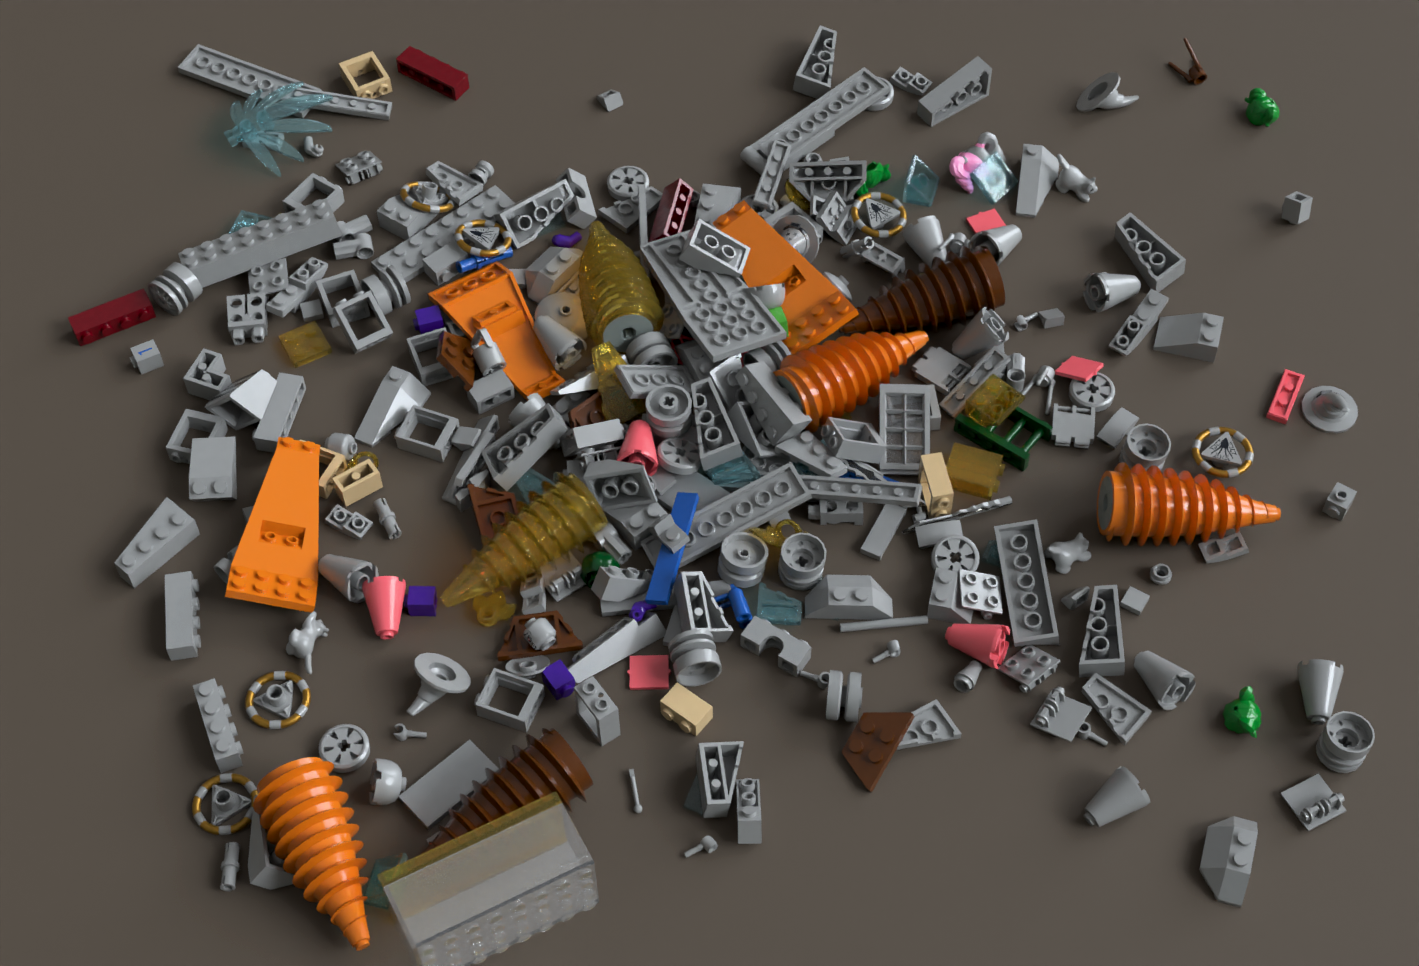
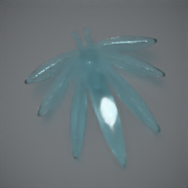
(254, 123)

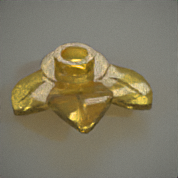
(492, 606)

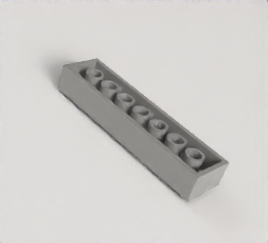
(261, 243)

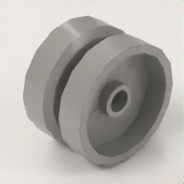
(651, 349)
(669, 411)
(742, 559)
(844, 696)

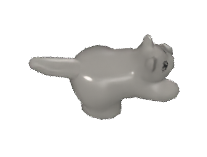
(1072, 179)
(1067, 552)
(302, 641)

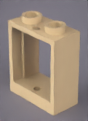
(361, 65)
(337, 465)
(935, 485)

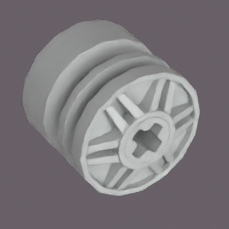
(175, 288)
(388, 290)
(771, 354)
(1145, 445)
(801, 561)
(694, 657)
(1345, 742)

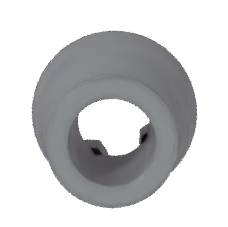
(967, 677)

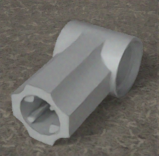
(354, 227)
(360, 246)
(1016, 372)
(611, 543)

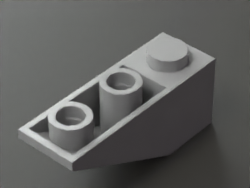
(620, 584)
(748, 811)

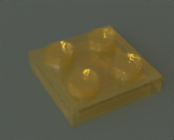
(305, 344)

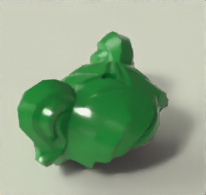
(1261, 108)
(875, 174)
(1246, 717)

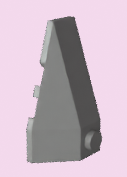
(1036, 178)
(534, 213)
(584, 381)
(391, 402)
(263, 865)

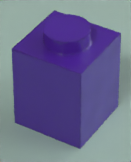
(428, 319)
(421, 600)
(558, 680)

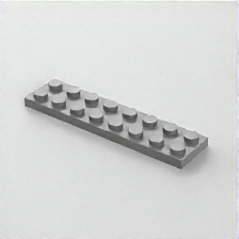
(235, 74)
(409, 254)
(738, 512)

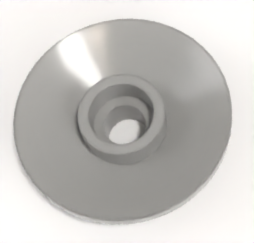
(840, 283)
(528, 666)

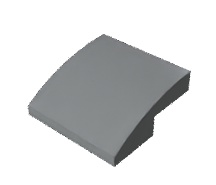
(836, 218)

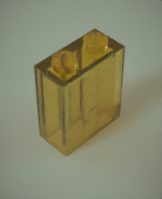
(974, 470)

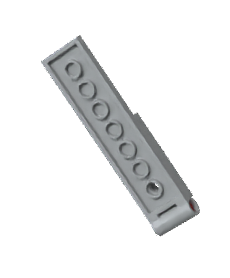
(819, 119)

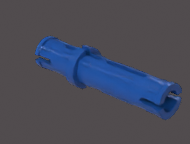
(477, 262)

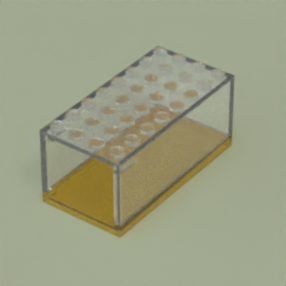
(491, 886)

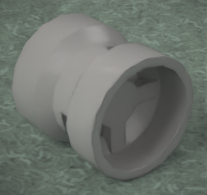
(482, 172)

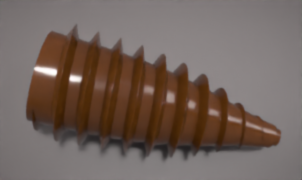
(934, 295)
(532, 774)

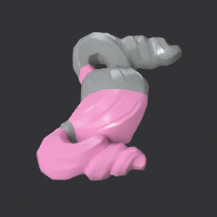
(970, 159)

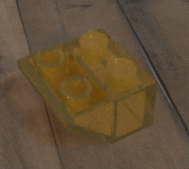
(993, 402)

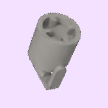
(487, 355)

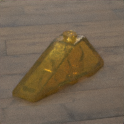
(614, 397)

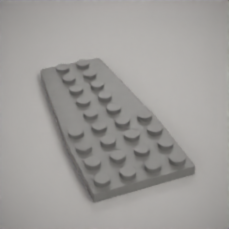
(711, 303)

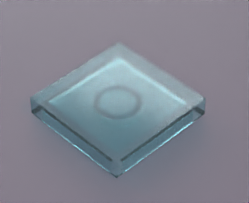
(994, 178)

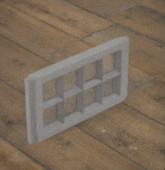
(904, 427)

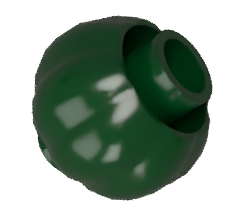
(591, 565)

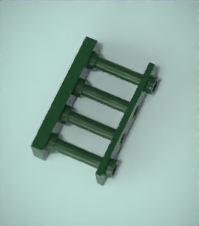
(993, 443)

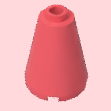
(639, 447)
(385, 604)
(980, 641)

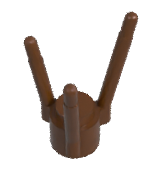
(1196, 72)

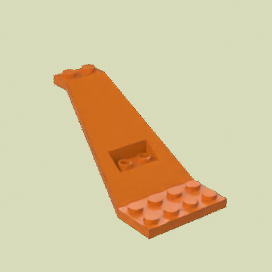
(811, 301)
(494, 302)
(280, 542)

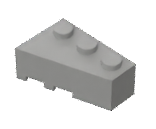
(717, 772)

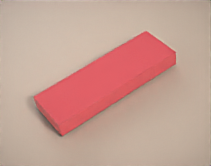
(1285, 396)

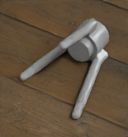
(955, 242)
(1043, 378)

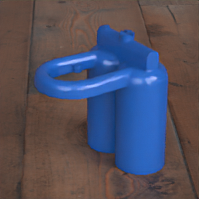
(739, 605)

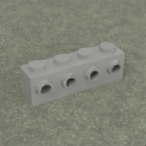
(279, 412)
(181, 615)
(217, 725)

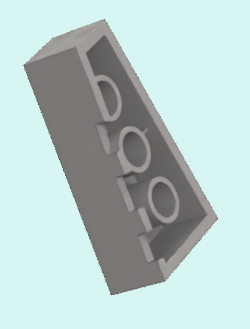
(1149, 253)
(771, 403)
(714, 430)
(156, 543)
(1103, 638)

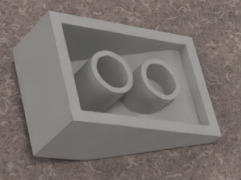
(403, 219)
(714, 250)
(1189, 335)
(750, 430)
(213, 469)
(619, 484)
(634, 520)

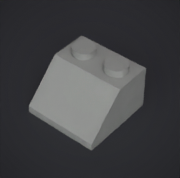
(946, 599)

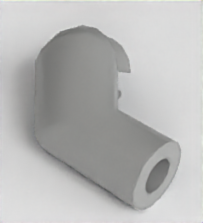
(314, 151)

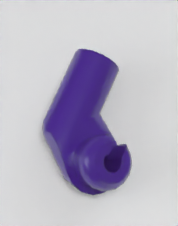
(566, 241)
(639, 609)

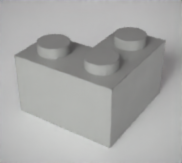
(207, 375)

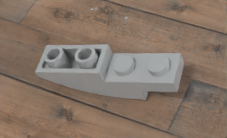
(301, 286)
(1139, 323)

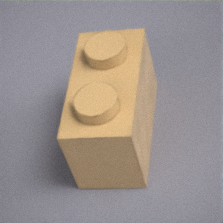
(357, 482)
(686, 709)

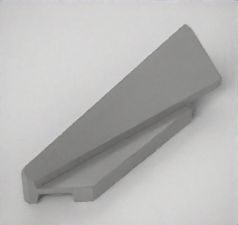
(472, 458)
(616, 644)

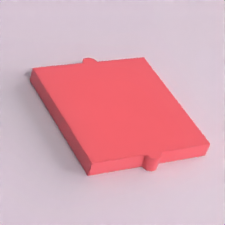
(985, 221)
(1079, 368)
(649, 672)

